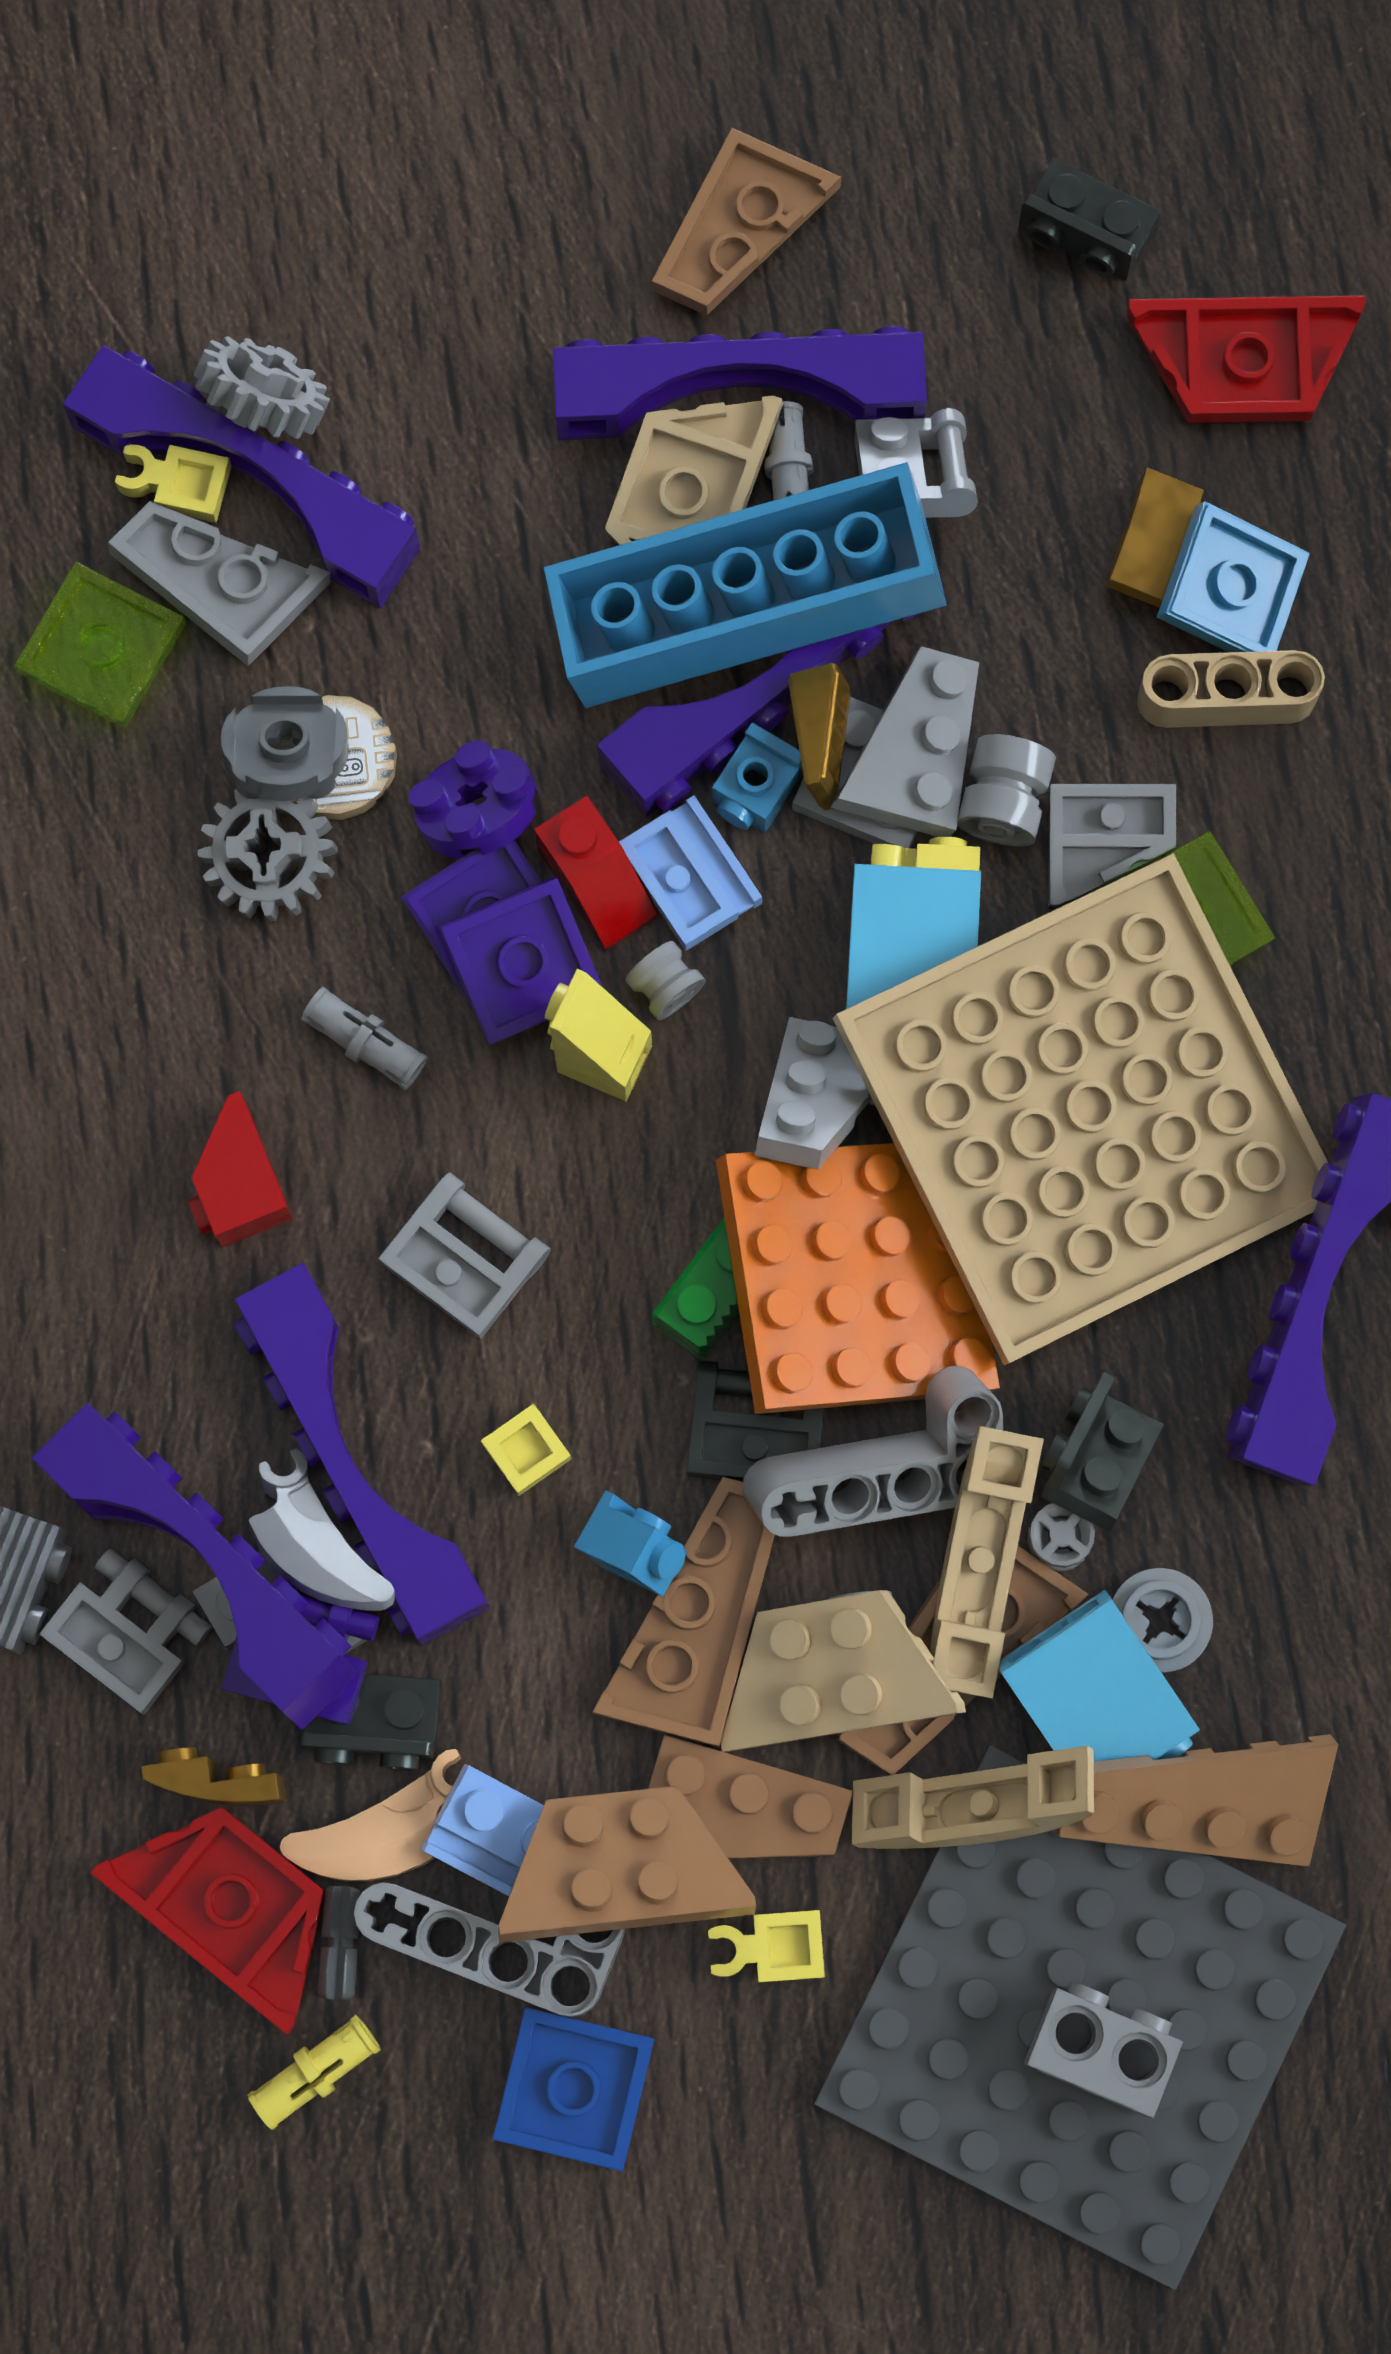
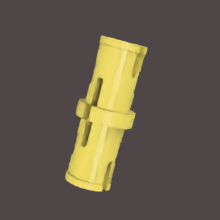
(313, 2072)

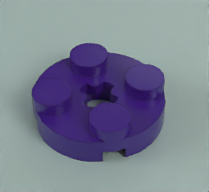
(445, 797)

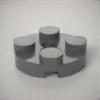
(290, 773)

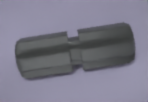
(338, 1958)

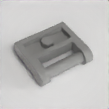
(897, 441)
(452, 1272)

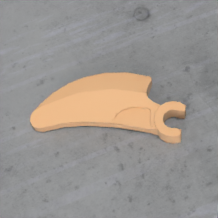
(380, 1839)

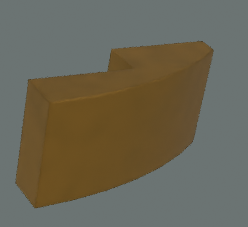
(1153, 536)
(196, 1778)

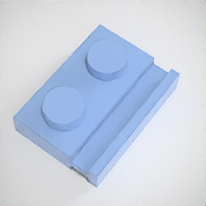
(690, 873)
(484, 1829)

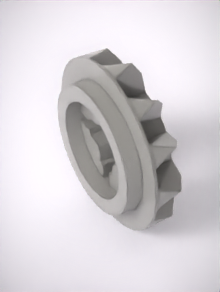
(1191, 1615)

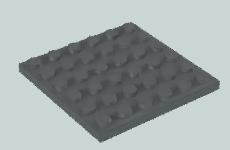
(1155, 1931)

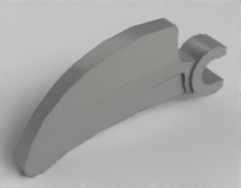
(309, 1548)

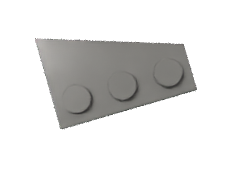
(220, 584)
(918, 751)
(811, 1096)

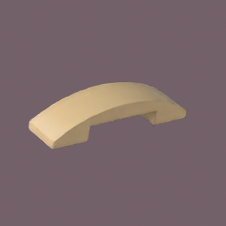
(982, 1559)
(975, 1806)

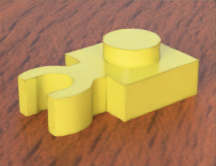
(184, 482)
(939, 853)
(783, 1947)

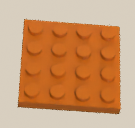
(844, 1282)

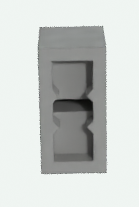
(1098, 2066)

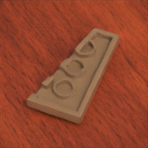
(1034, 1602)
(694, 1638)
(1223, 1804)

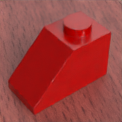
(595, 872)
(236, 1180)

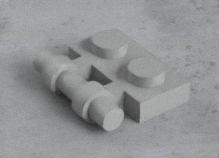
(112, 1646)

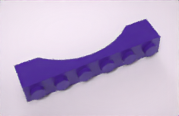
(612, 387)
(359, 542)
(671, 746)
(300, 1341)
(1288, 1412)
(277, 1647)

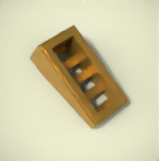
(821, 714)

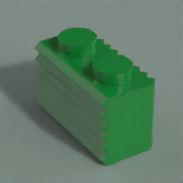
(701, 1298)

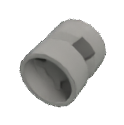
(1007, 780)

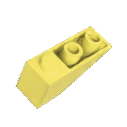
(596, 1037)

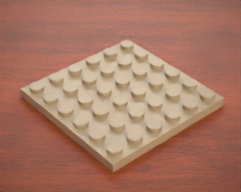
(1086, 1107)

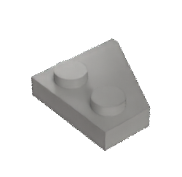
(1104, 833)

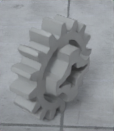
(261, 387)
(241, 851)

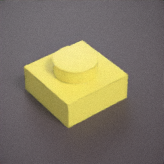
(526, 1449)

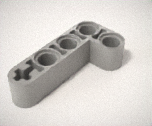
(796, 1489)
(481, 1943)

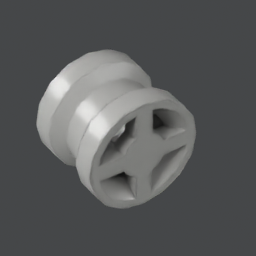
(665, 980)
(1064, 1531)

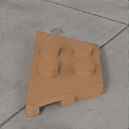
(621, 1866)

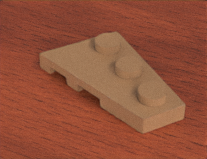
(739, 219)
(752, 1805)

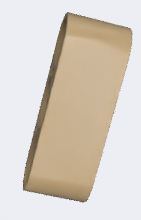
(1254, 671)

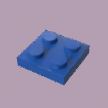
(573, 2089)

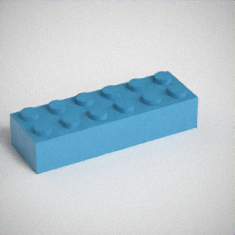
(744, 585)

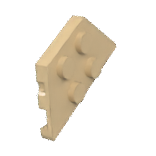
(692, 467)
(833, 1672)

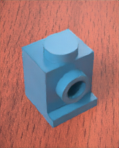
(757, 805)
(631, 1544)

